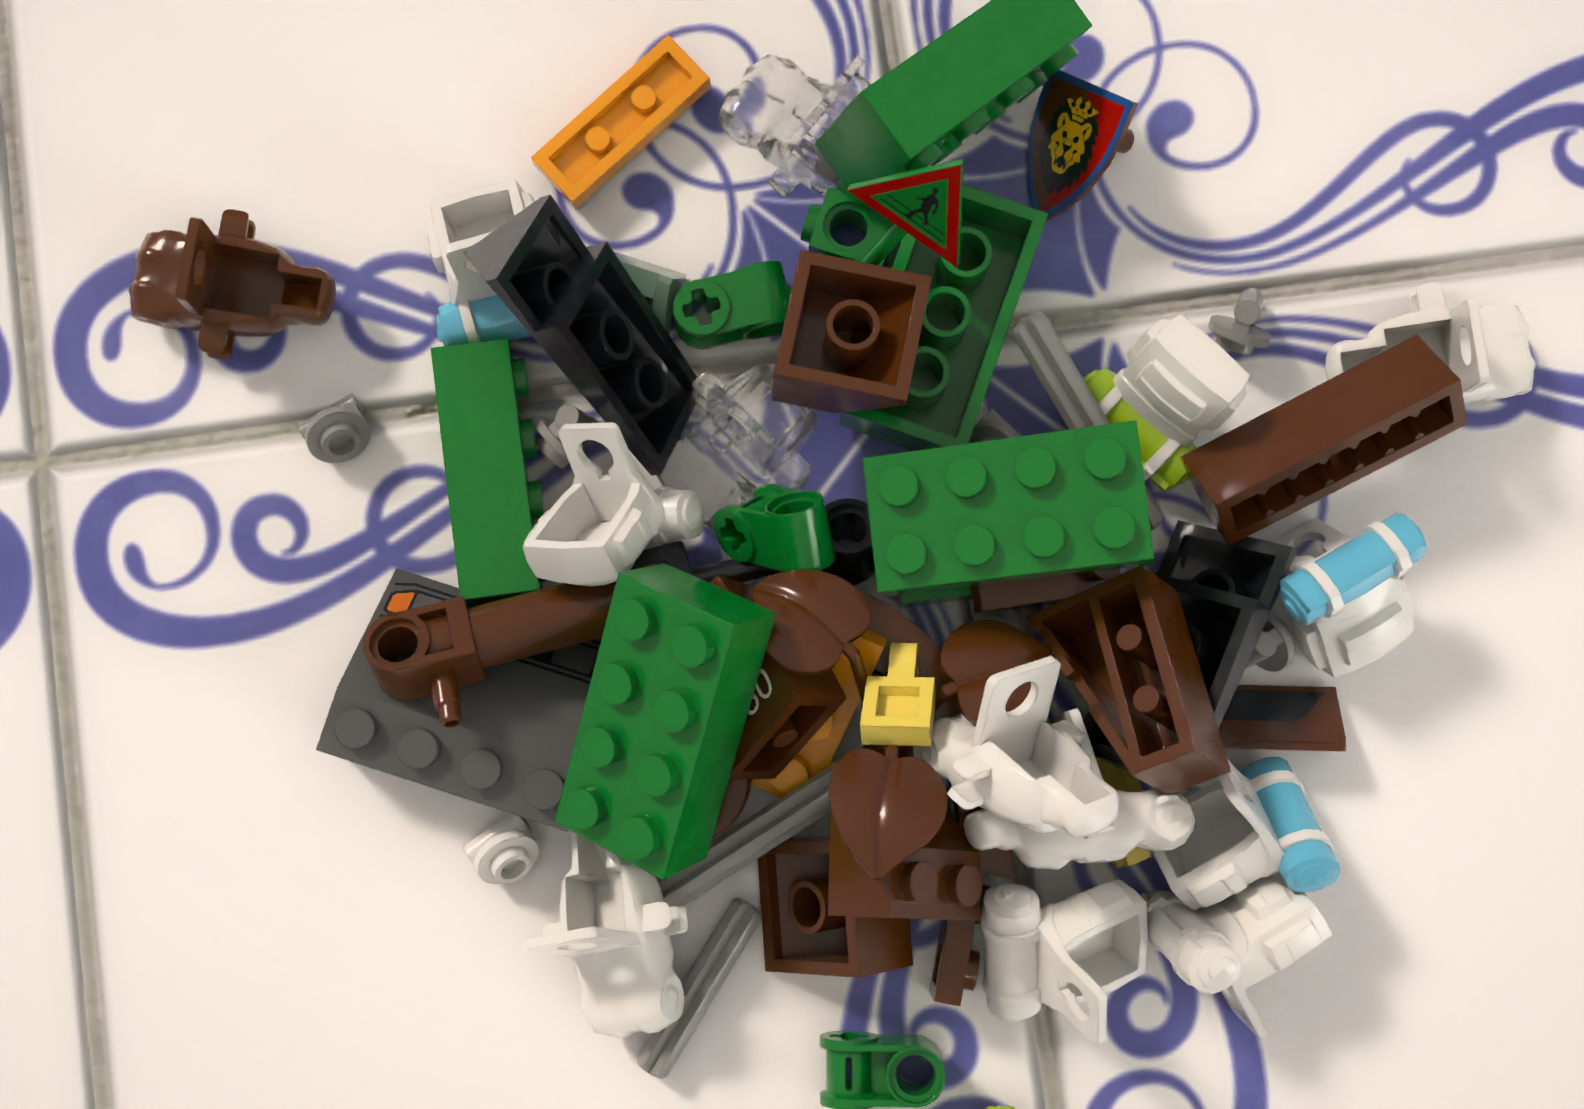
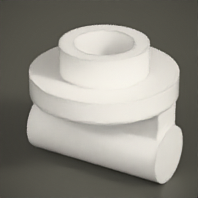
(503, 850)

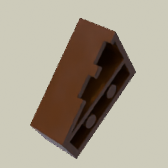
(1139, 676)

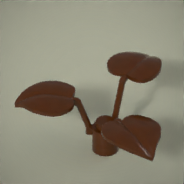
(879, 793)

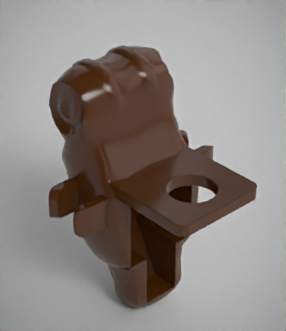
(225, 284)

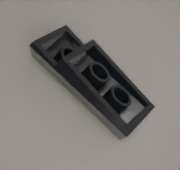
(592, 326)
(1225, 605)

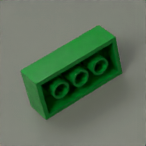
(952, 88)
(961, 324)
(1008, 509)
(663, 718)

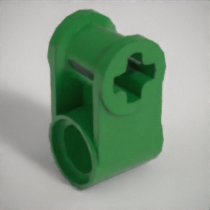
(741, 306)
(777, 530)
(874, 1070)

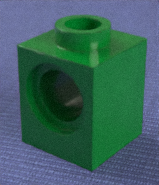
(837, 210)

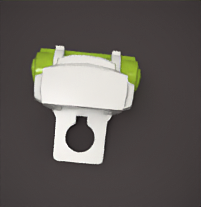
(1173, 390)

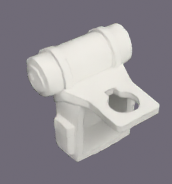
(606, 517)
(1236, 939)
(1062, 952)

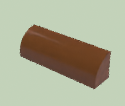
(1326, 438)

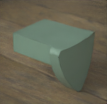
(656, 283)

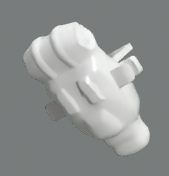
(1478, 343)
(1019, 761)
(1143, 821)
(618, 941)

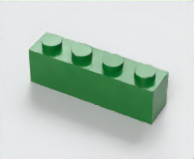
(487, 467)

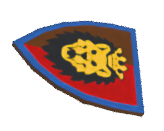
(1074, 140)

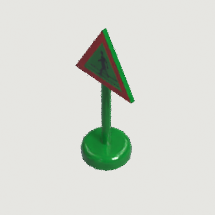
(920, 204)

